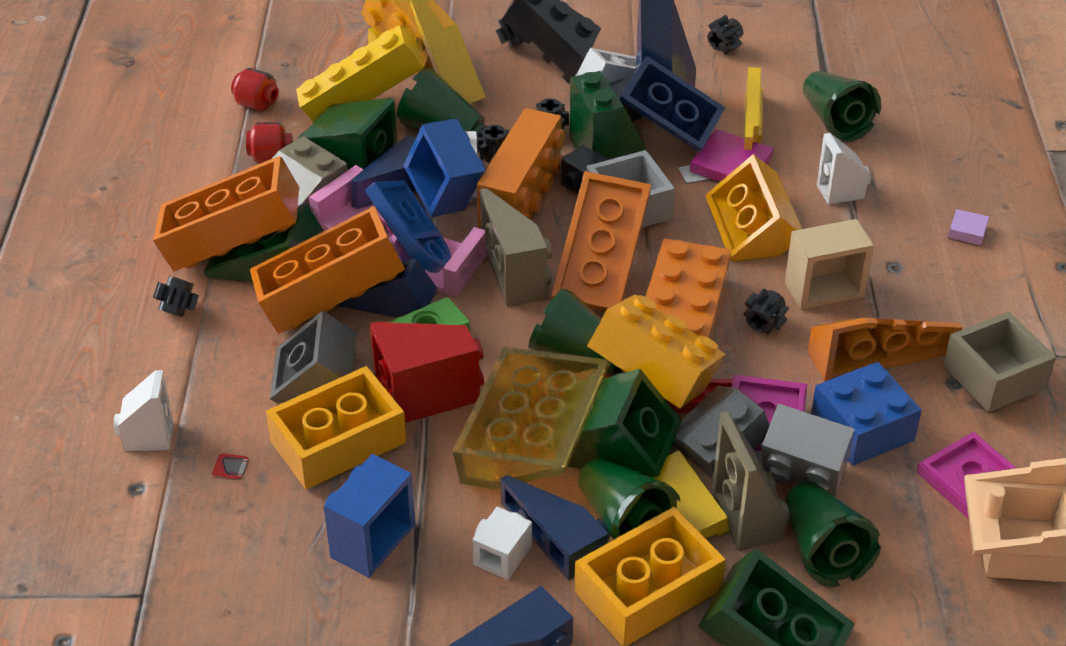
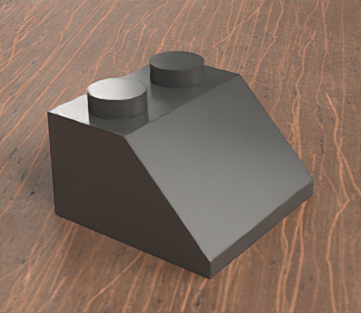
(312, 357)
(699, 429)

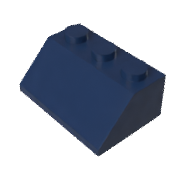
(672, 103)

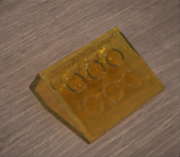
(527, 417)

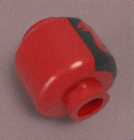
(254, 89)
(266, 140)

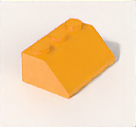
(753, 212)

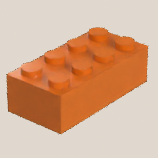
(525, 162)
(227, 214)
(326, 270)
(690, 283)

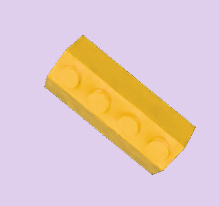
(364, 73)

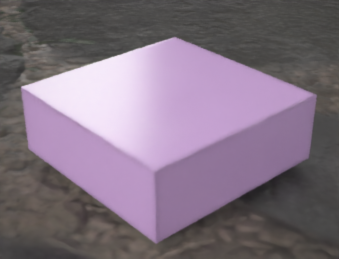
(968, 227)

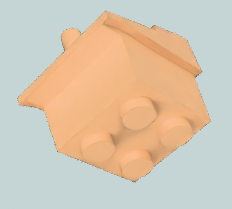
(1020, 521)

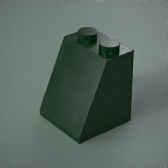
(600, 118)
(356, 131)
(628, 426)

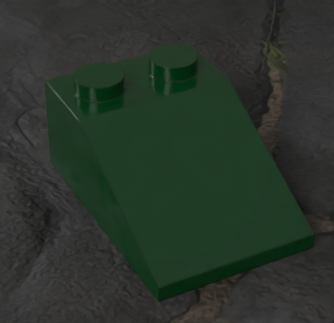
(239, 260)
(771, 608)

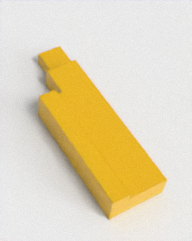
(447, 52)
(753, 108)
(696, 501)

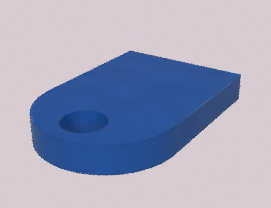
(410, 223)

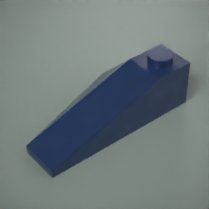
(664, 39)

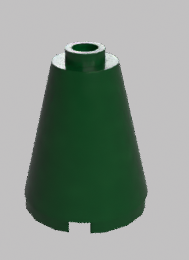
(436, 101)
(842, 104)
(568, 329)
(624, 496)
(831, 535)

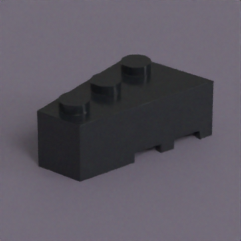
(555, 30)

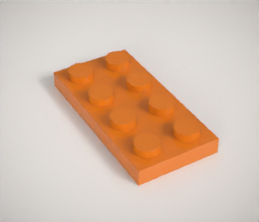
(602, 239)

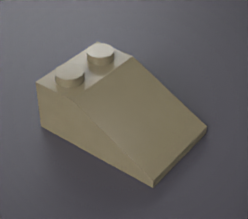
(311, 166)
(515, 251)
(746, 490)

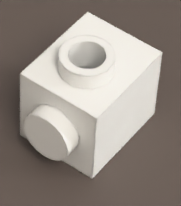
(502, 542)

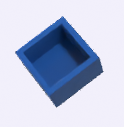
(444, 167)
(872, 406)
(369, 515)

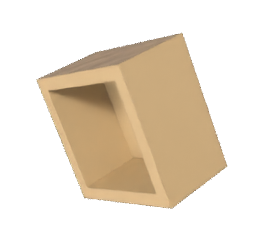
(828, 264)

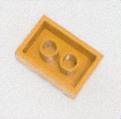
(388, 14)
(660, 345)
(336, 427)
(649, 576)

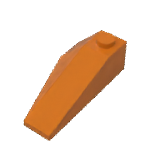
(858, 342)

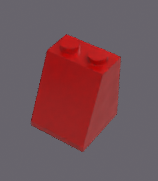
(427, 366)

